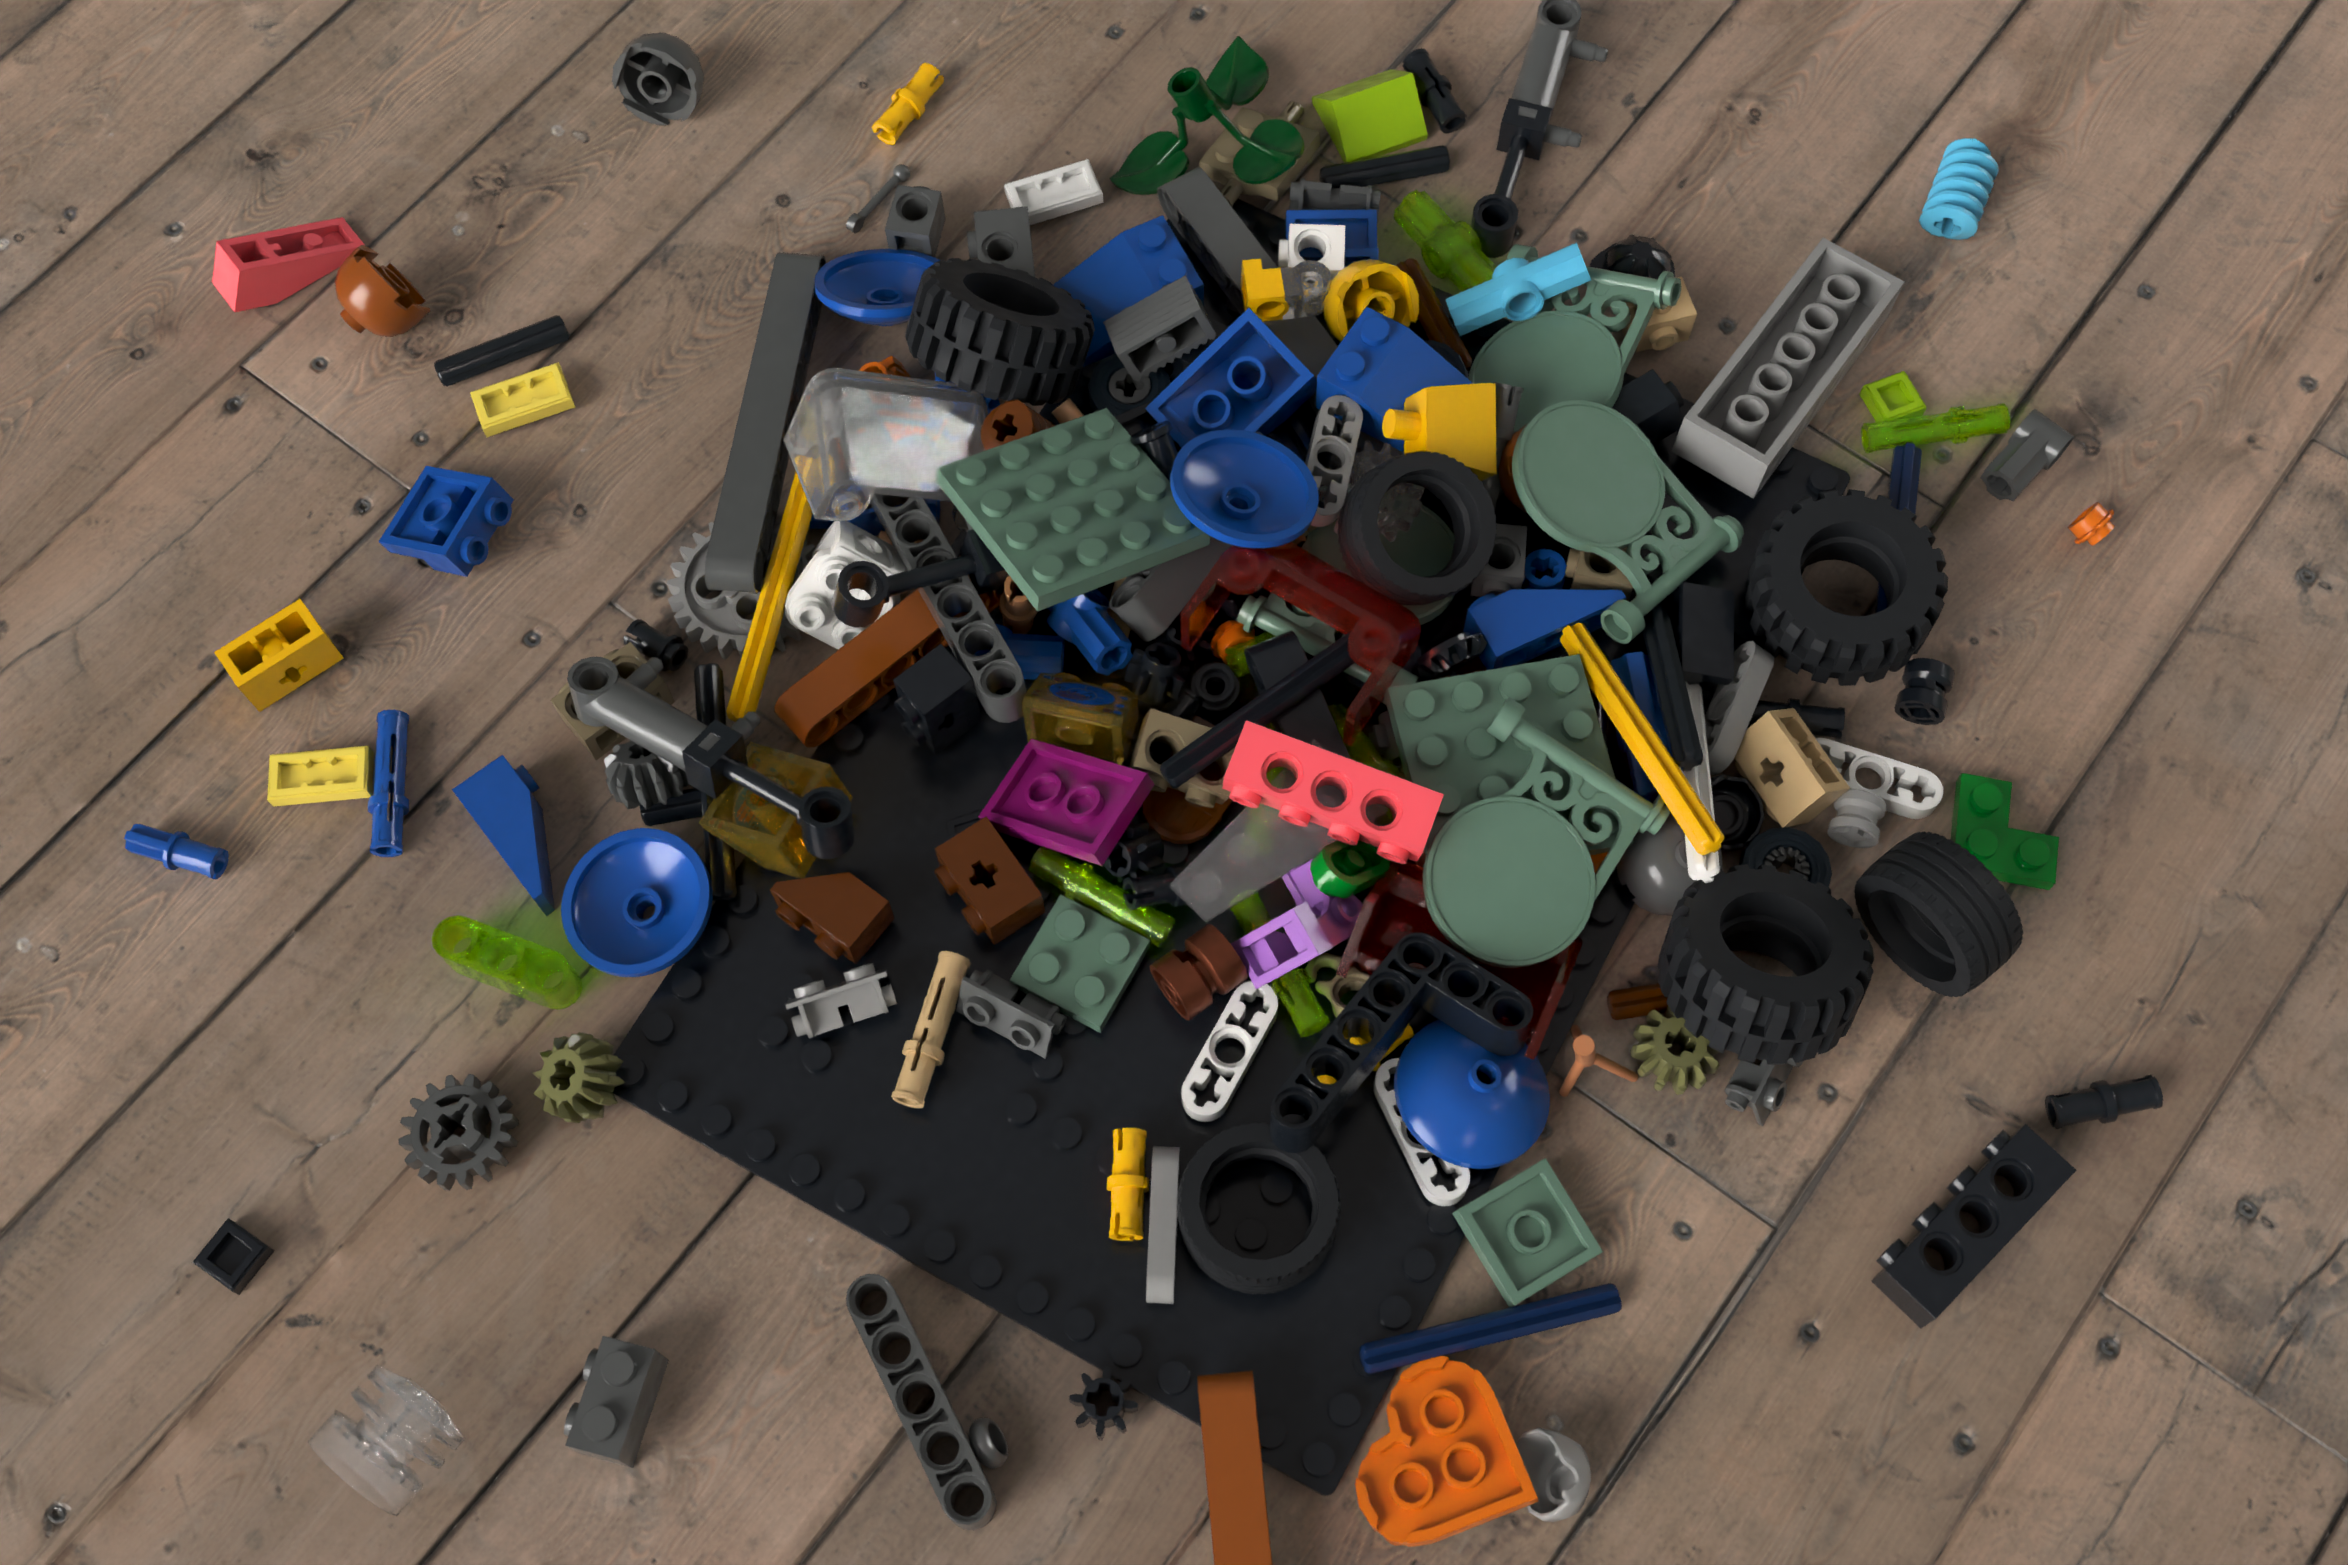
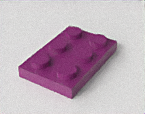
(1067, 801)

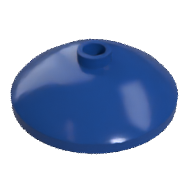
(873, 284)
(1244, 489)
(618, 883)
(1459, 1114)

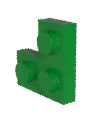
(1982, 829)

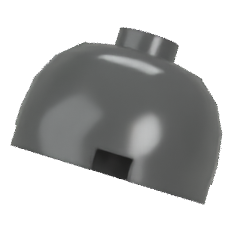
(659, 78)
(1657, 868)

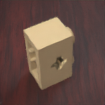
(1788, 768)

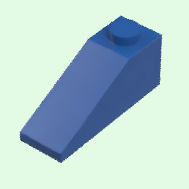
(1531, 621)
(513, 822)

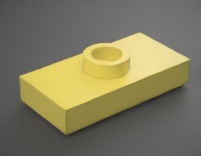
(522, 399)
(320, 776)

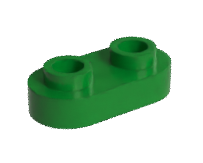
(1347, 869)

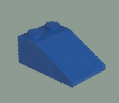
(1126, 273)
(1380, 368)
(1236, 384)

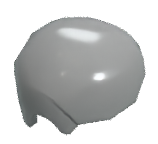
(1557, 1471)

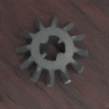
(642, 777)

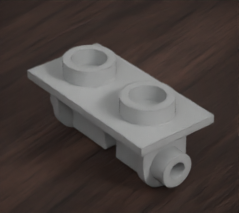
(820, 1004)

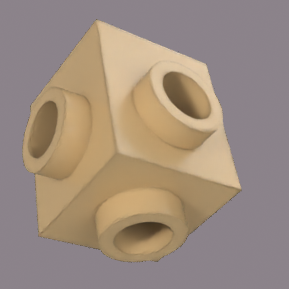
(1668, 324)

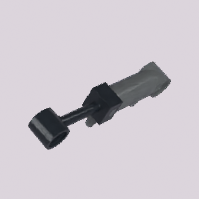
(1528, 115)
(974, 561)
(708, 754)

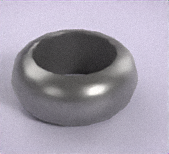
(988, 1443)

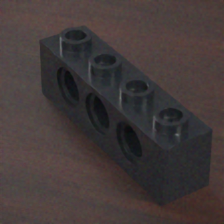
(2035, 1176)

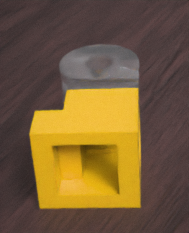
(1284, 291)

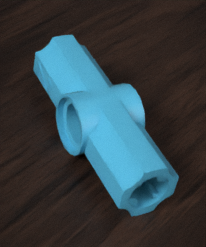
(1518, 289)

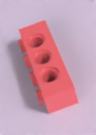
(1361, 785)

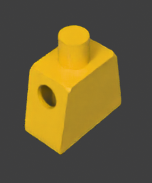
(1449, 422)

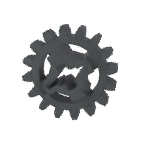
(444, 1151)

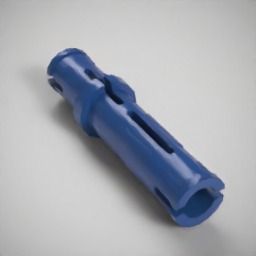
(387, 834)

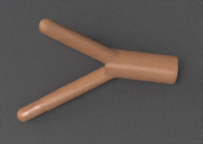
(1585, 1057)

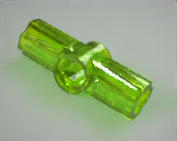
(1446, 246)

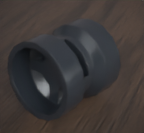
(1924, 691)

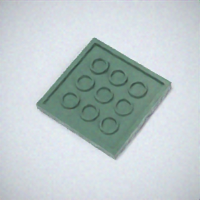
(1070, 508)
(1446, 743)

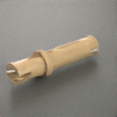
(925, 1047)

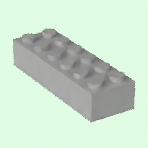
(1787, 367)

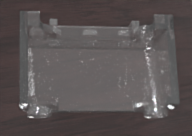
(880, 437)

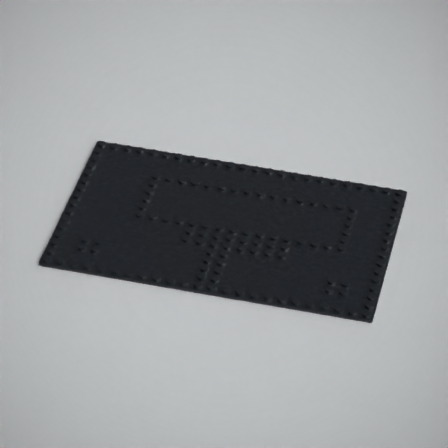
(1014, 1150)

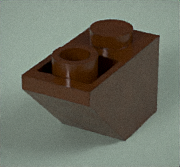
(836, 909)

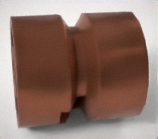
(1199, 971)

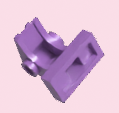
(1310, 927)

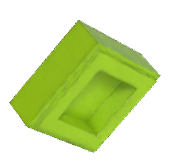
(1892, 398)

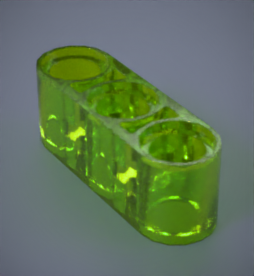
(491, 946)

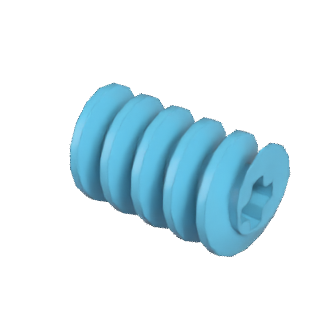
(1959, 190)

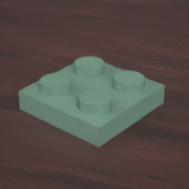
(1081, 963)
(1527, 1233)

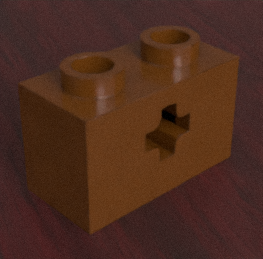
(983, 854)

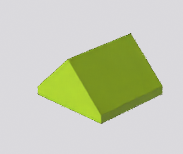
(1373, 115)

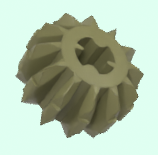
(1654, 1046)
(578, 1077)

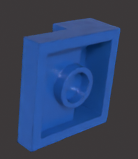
(448, 520)

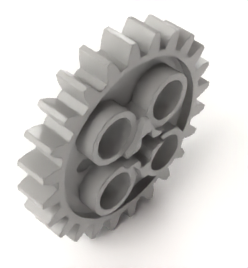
(720, 619)

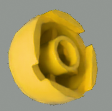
(1370, 285)

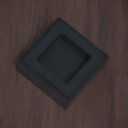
(233, 1256)

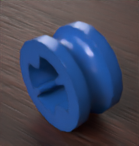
(1541, 560)

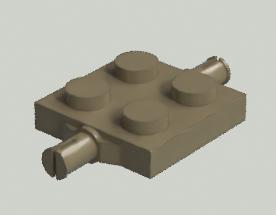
(1220, 156)

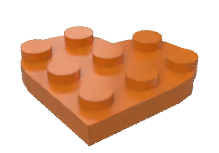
(1443, 1460)

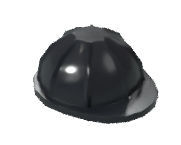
(1635, 256)

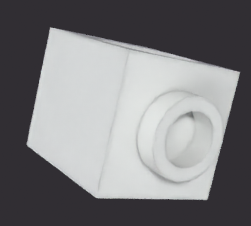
(1325, 238)

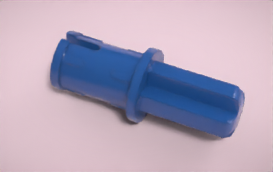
(176, 850)

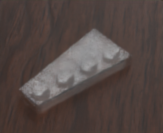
(1255, 853)

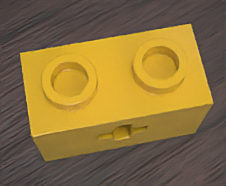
(278, 655)

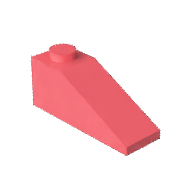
(278, 263)

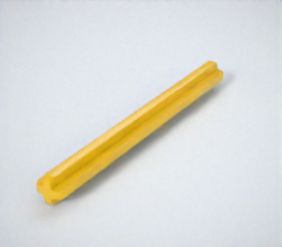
(771, 604)
(1643, 741)

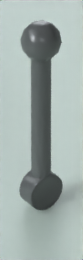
(855, 222)

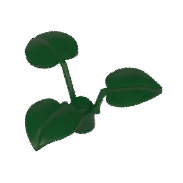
(1236, 81)

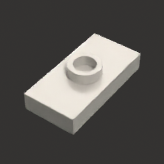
(1056, 192)

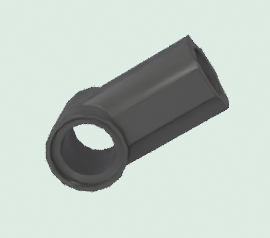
(2031, 448)

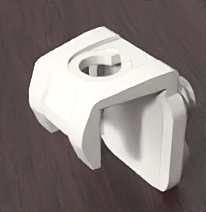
(810, 598)

